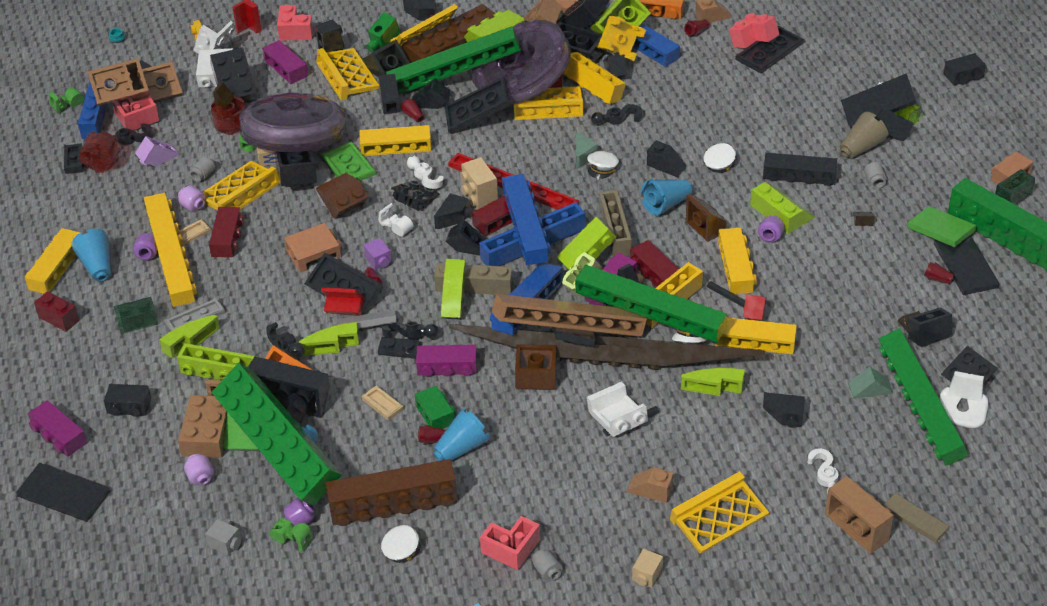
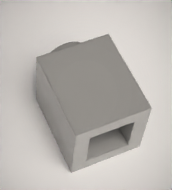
(223, 537)

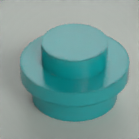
(116, 35)

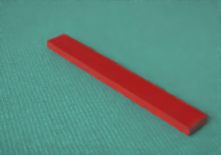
(541, 194)

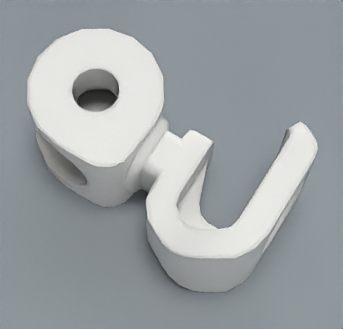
(399, 225)

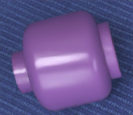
(771, 229)
(145, 247)
(299, 512)

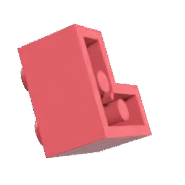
(294, 26)
(753, 29)
(136, 112)
(510, 546)

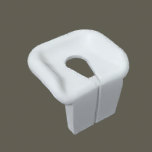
(970, 388)

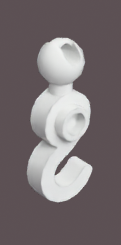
(423, 172)
(826, 474)

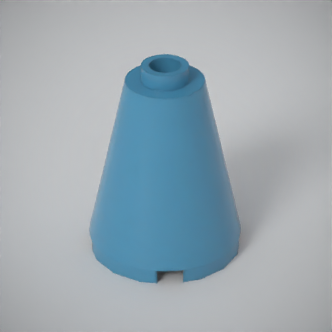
(664, 194)
(94, 253)
(460, 437)

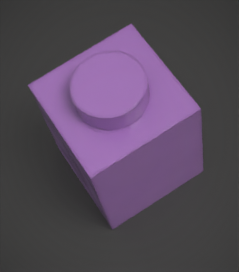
(377, 254)

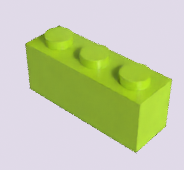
(591, 240)

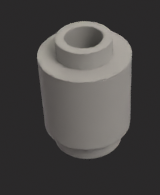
(202, 169)
(875, 175)
(547, 565)

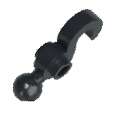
(617, 115)
(127, 135)
(411, 330)
(284, 341)

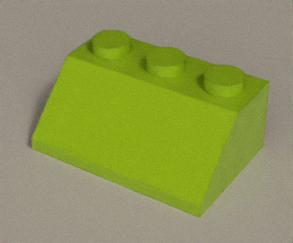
(631, 10)
(488, 26)
(774, 202)

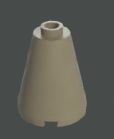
(863, 135)

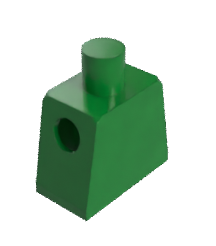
(382, 32)

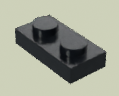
(71, 158)
(398, 347)

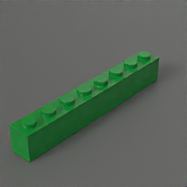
(456, 59)
(651, 303)
(923, 398)

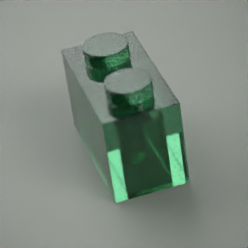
(1016, 187)
(136, 315)

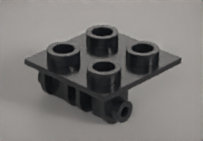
(413, 194)
(972, 363)

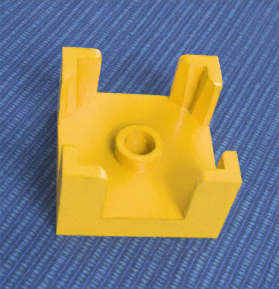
(620, 37)

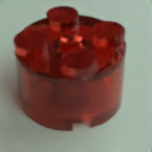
(227, 118)
(99, 151)

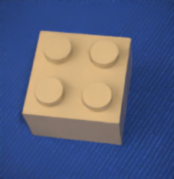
(478, 183)

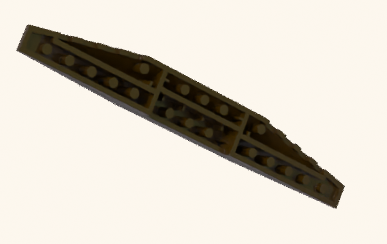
(615, 349)

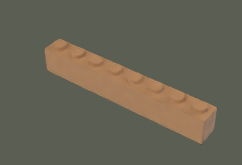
(567, 315)

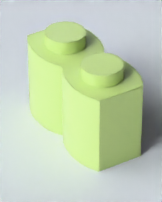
(570, 276)

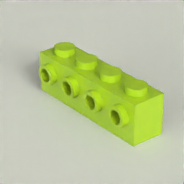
(209, 362)

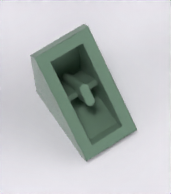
(584, 147)
(869, 384)

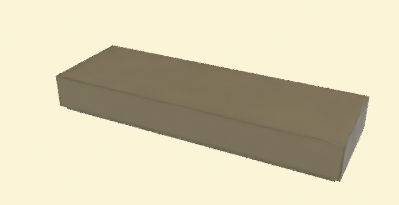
(916, 518)

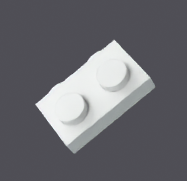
(209, 39)

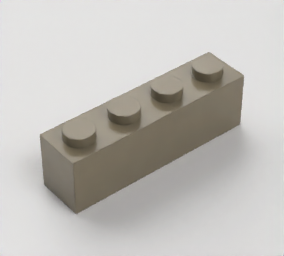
(614, 219)
(480, 279)

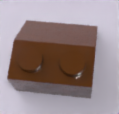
(342, 194)
(703, 218)
(535, 366)

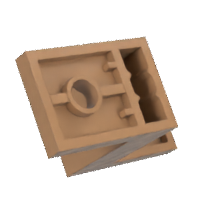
(134, 82)

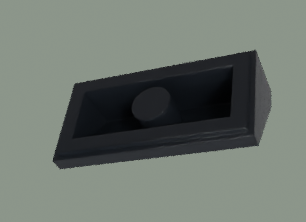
(896, 125)

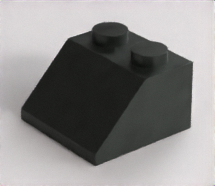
(386, 59)

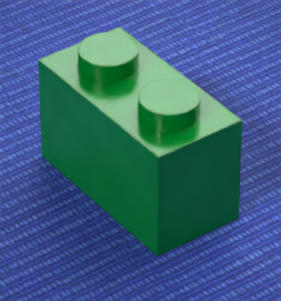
(434, 407)

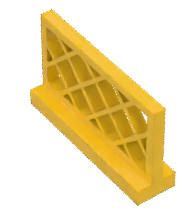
(426, 25)
(334, 74)
(554, 107)
(249, 188)
(706, 500)

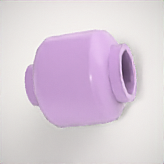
(191, 198)
(199, 469)

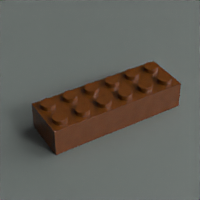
(445, 35)
(391, 492)

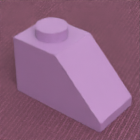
(155, 152)

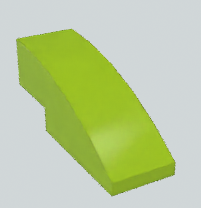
(453, 288)
(190, 333)
(331, 339)
(714, 380)

